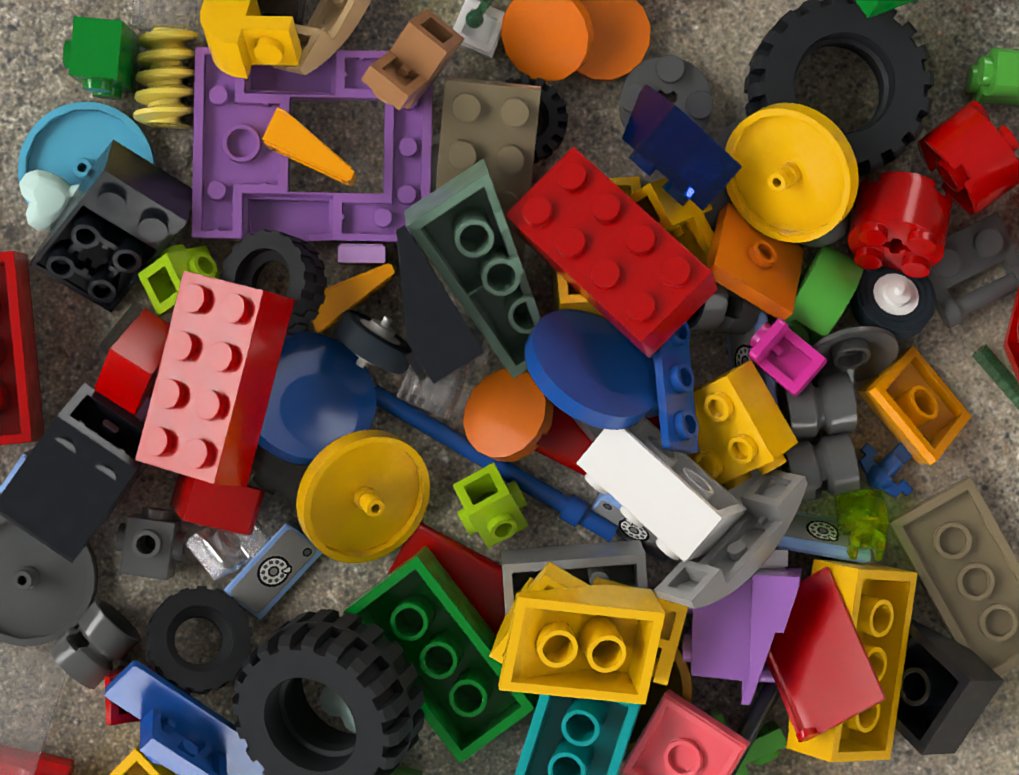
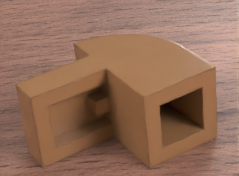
(413, 61)

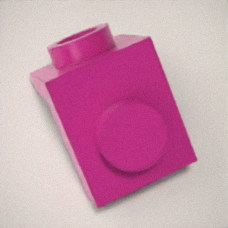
(785, 356)

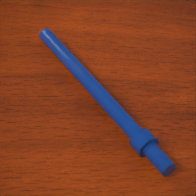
(572, 508)

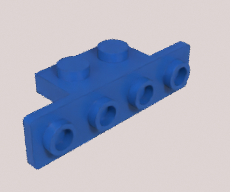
(675, 394)
(178, 727)

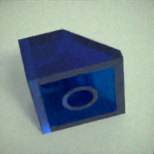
(677, 149)

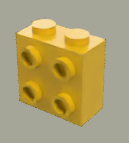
(739, 427)

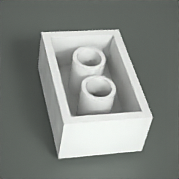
(661, 490)

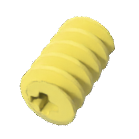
(164, 77)

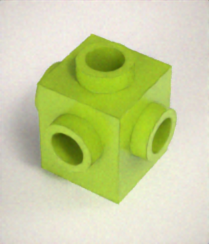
(165, 274)
(490, 505)

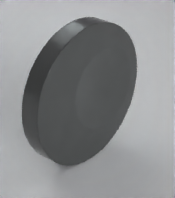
(40, 588)

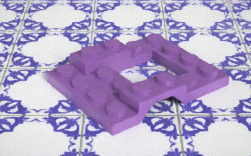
(247, 186)

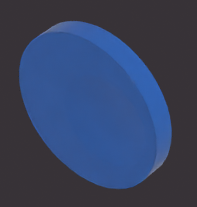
(590, 369)
(315, 398)

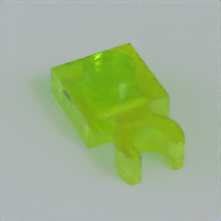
(863, 518)

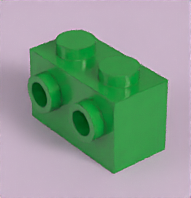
(102, 56)

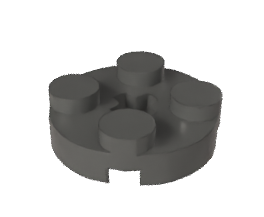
(669, 75)

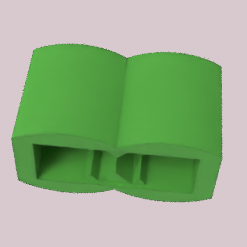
(995, 78)

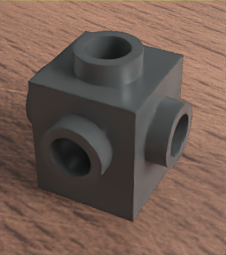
(139, 556)

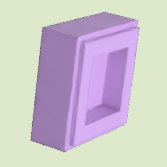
(362, 254)

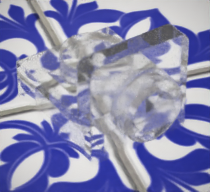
(226, 551)

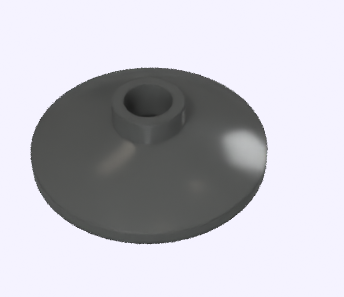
(859, 351)

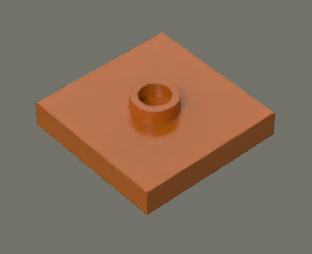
(755, 264)

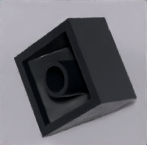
(941, 691)

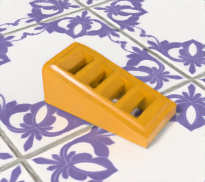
(297, 143)
(350, 294)

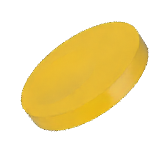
(794, 172)
(363, 496)

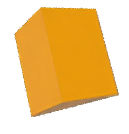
(913, 403)

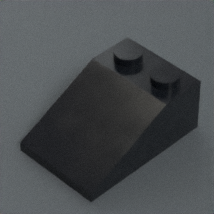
(433, 324)

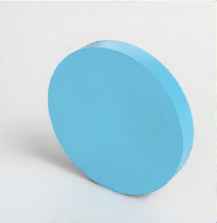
(76, 136)

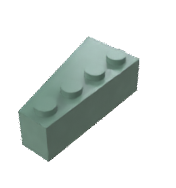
(476, 256)

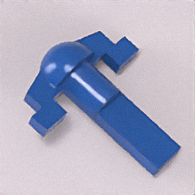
(880, 475)

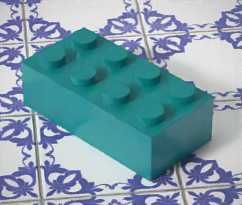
(577, 737)

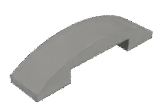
(744, 548)

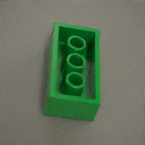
(449, 650)

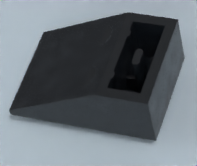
(114, 226)
(75, 473)

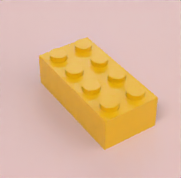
(881, 610)

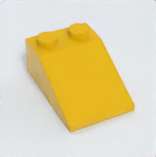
(583, 643)

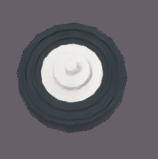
(893, 302)
(373, 341)

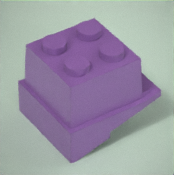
(736, 632)

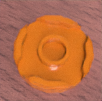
(547, 37)
(618, 41)
(507, 416)

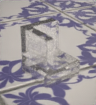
(164, 13)

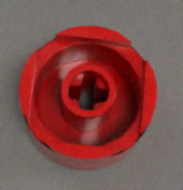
(972, 157)
(899, 223)

